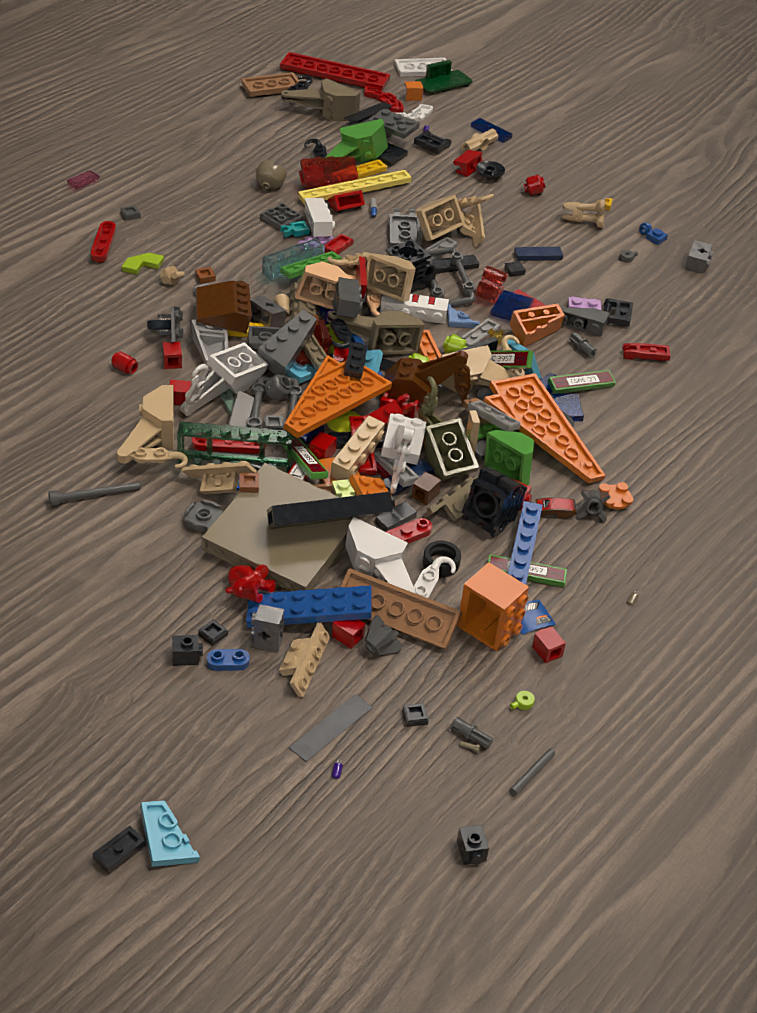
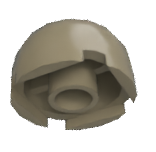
(270, 176)

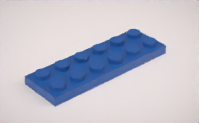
(318, 604)

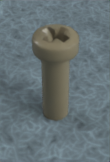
(476, 748)

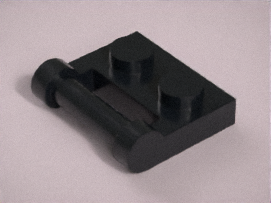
(431, 142)
(622, 313)

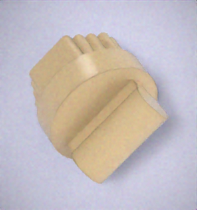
(171, 275)

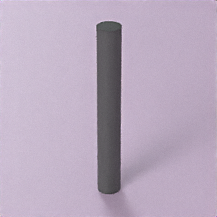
(534, 769)

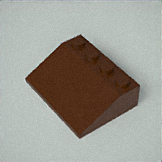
(224, 305)

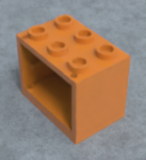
(493, 606)

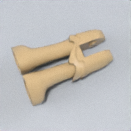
(578, 215)

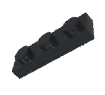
(355, 360)

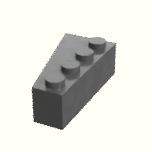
(286, 344)

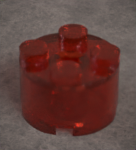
(491, 284)

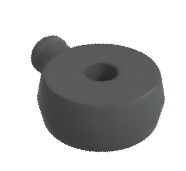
(627, 255)

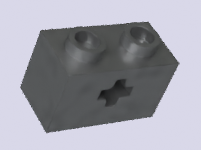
(699, 257)
(267, 312)
(267, 628)

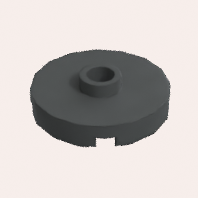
(202, 515)

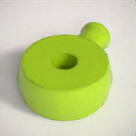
(524, 700)

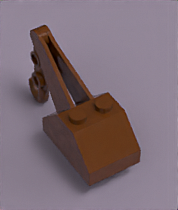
(411, 376)

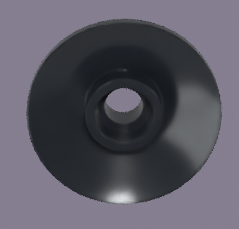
(490, 169)

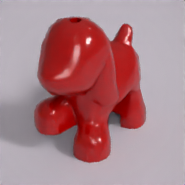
(246, 582)

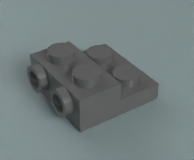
(259, 334)

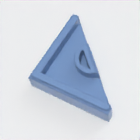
(460, 319)

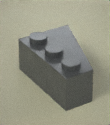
(347, 297)

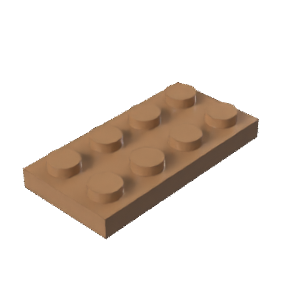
(269, 84)

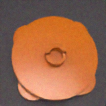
(619, 495)

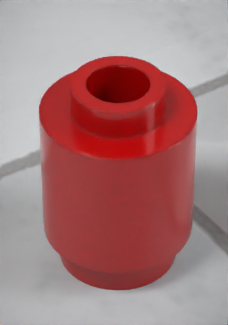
(124, 362)

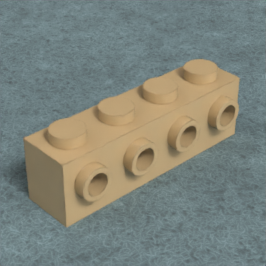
(357, 449)

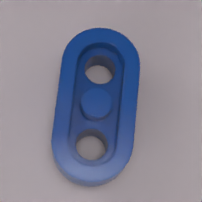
(228, 659)

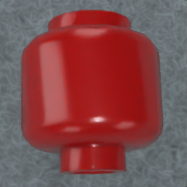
(534, 185)

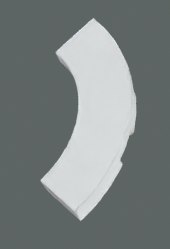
(419, 113)

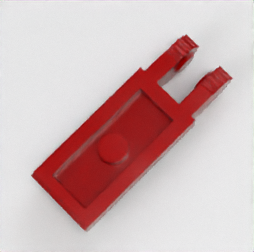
(646, 351)
(383, 413)

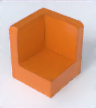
(414, 91)

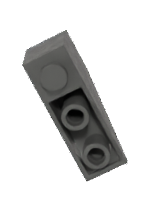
(586, 319)

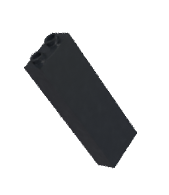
(330, 510)

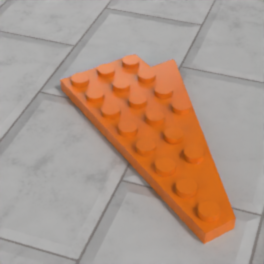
(332, 395)
(543, 421)

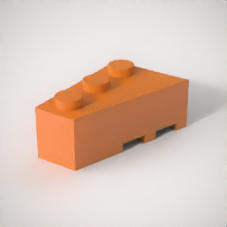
(536, 323)

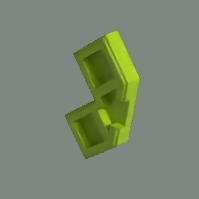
(135, 263)

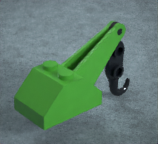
(362, 141)

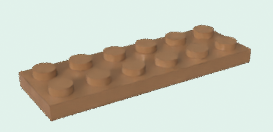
(408, 611)

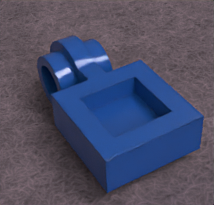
(656, 236)

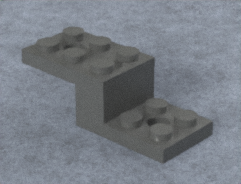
(394, 123)

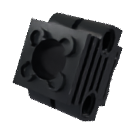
(419, 258)
(493, 501)

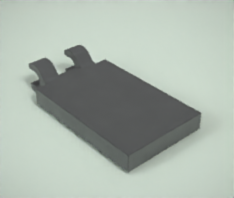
(404, 227)

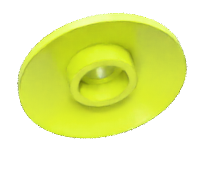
(341, 423)

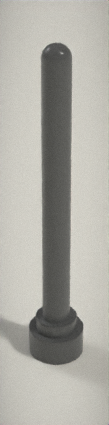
(56, 498)

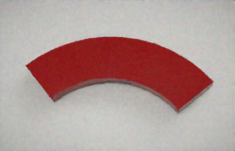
(389, 98)

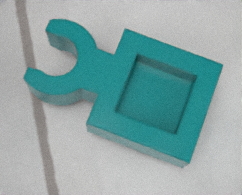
(297, 228)

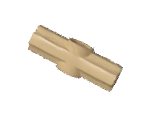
(480, 141)

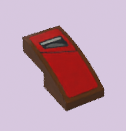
(340, 354)
(557, 505)

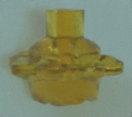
(498, 334)

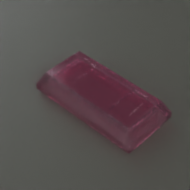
(83, 179)

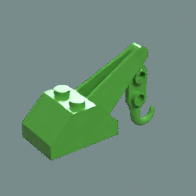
(507, 452)

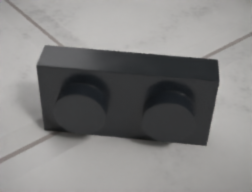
(119, 849)

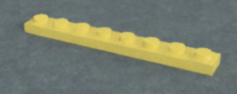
(364, 184)

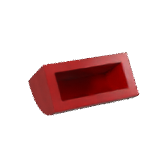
(346, 200)

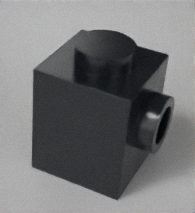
(186, 650)
(472, 844)

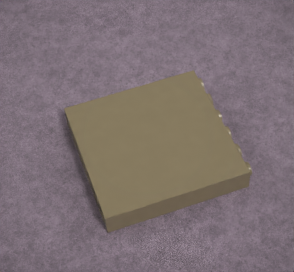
(295, 554)

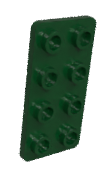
(440, 77)

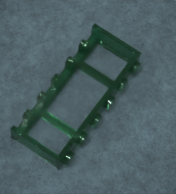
(233, 433)

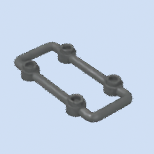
(469, 287)
(259, 391)

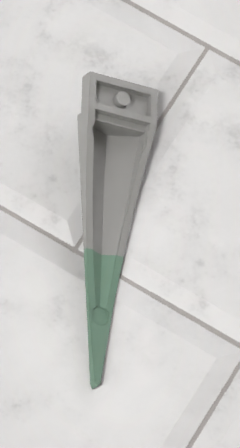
(208, 342)

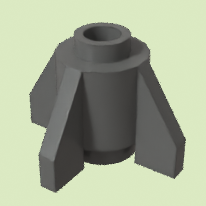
(593, 503)
(380, 639)

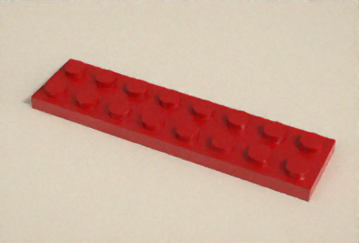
(334, 71)

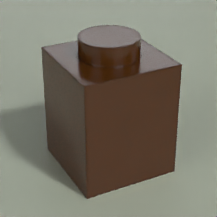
(426, 488)

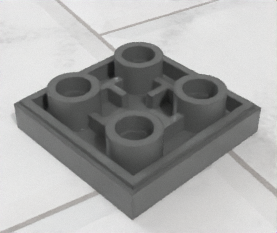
(281, 216)

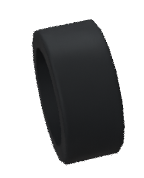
(442, 548)

